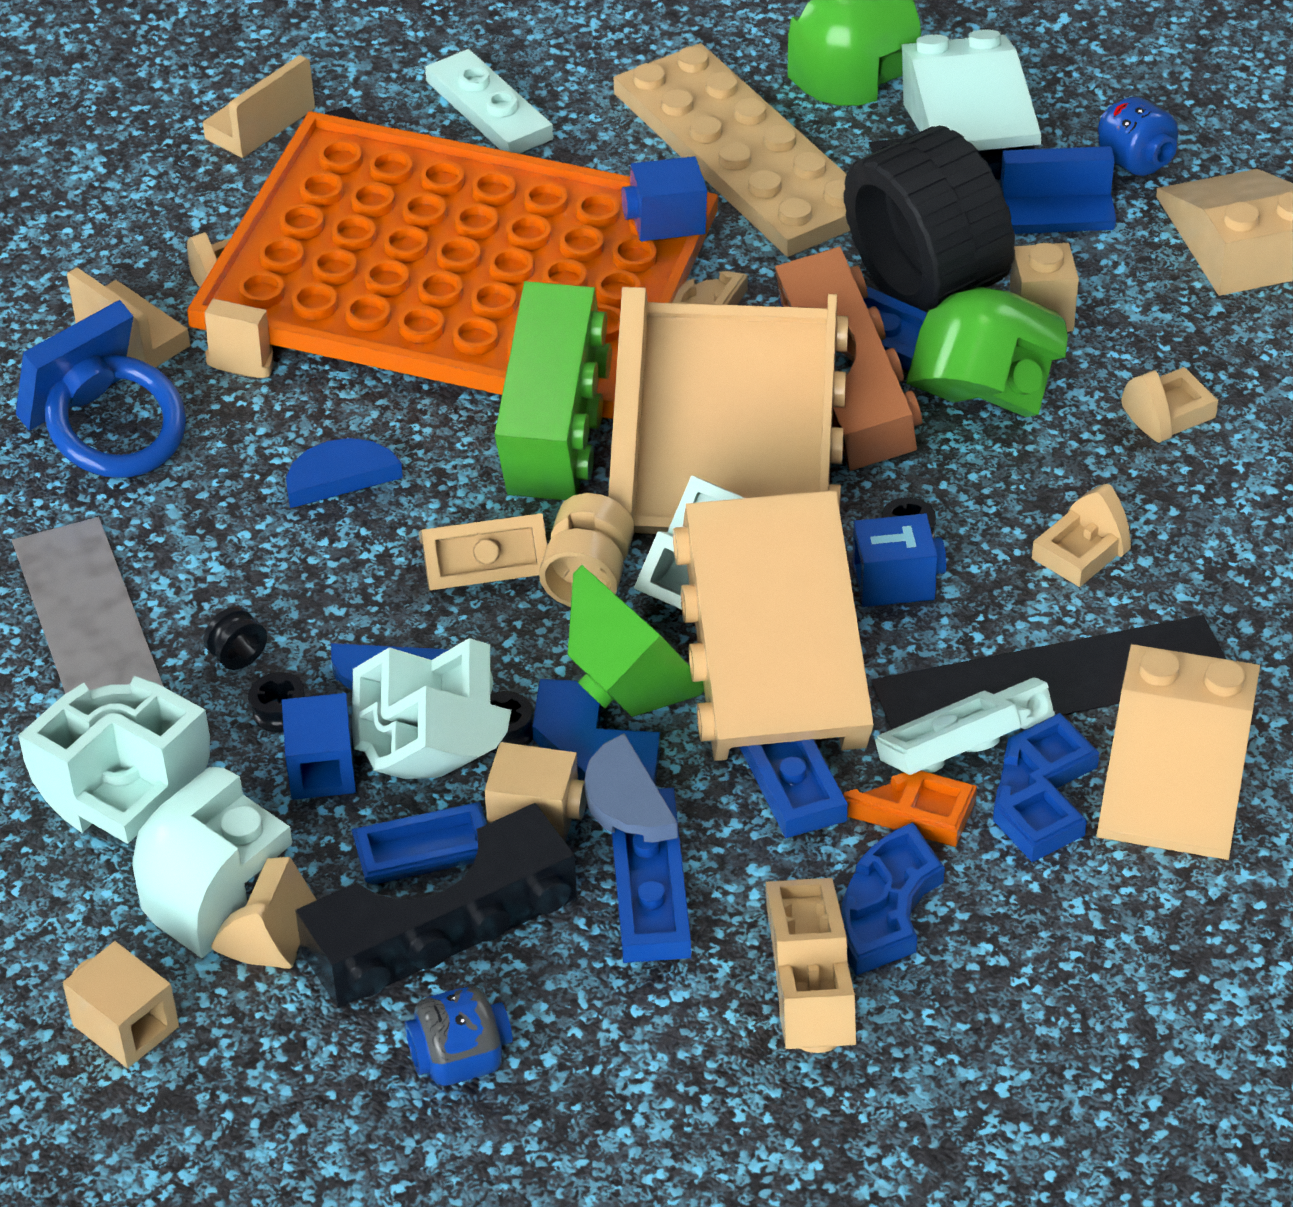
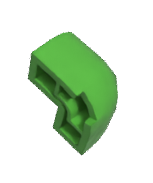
(849, 47)
(988, 349)

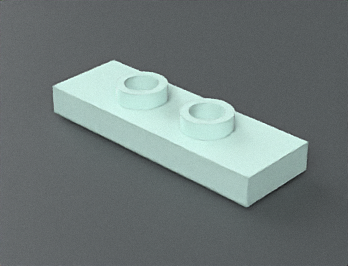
(489, 102)

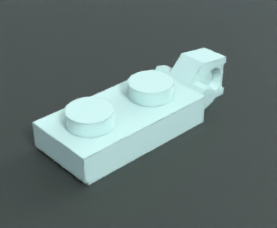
(964, 726)

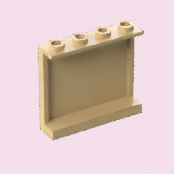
(723, 399)

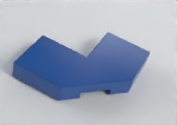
(570, 721)
(1028, 799)

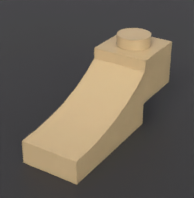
(811, 965)

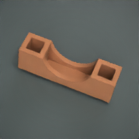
(876, 412)

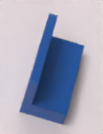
(1059, 189)

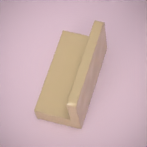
(263, 109)
(153, 335)
(483, 551)

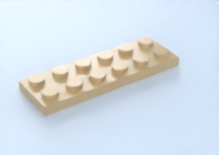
(740, 146)

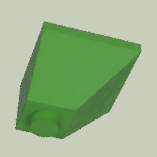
(622, 652)

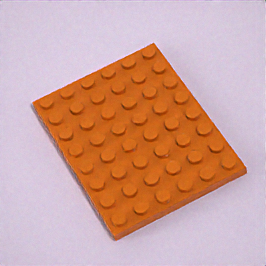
(421, 249)

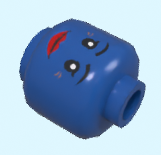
(1140, 135)

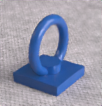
(78, 369)

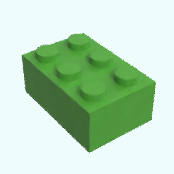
(552, 391)

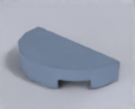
(624, 795)

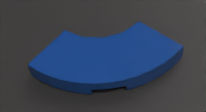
(883, 895)

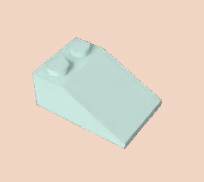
(970, 88)

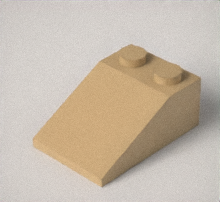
(1236, 227)
(1178, 751)

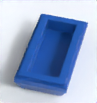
(419, 843)

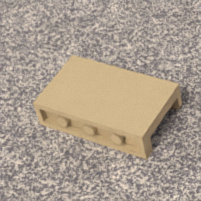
(772, 622)

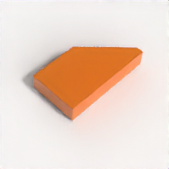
(930, 801)

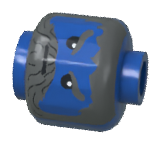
(457, 1035)

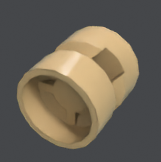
(588, 533)

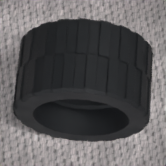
(929, 218)

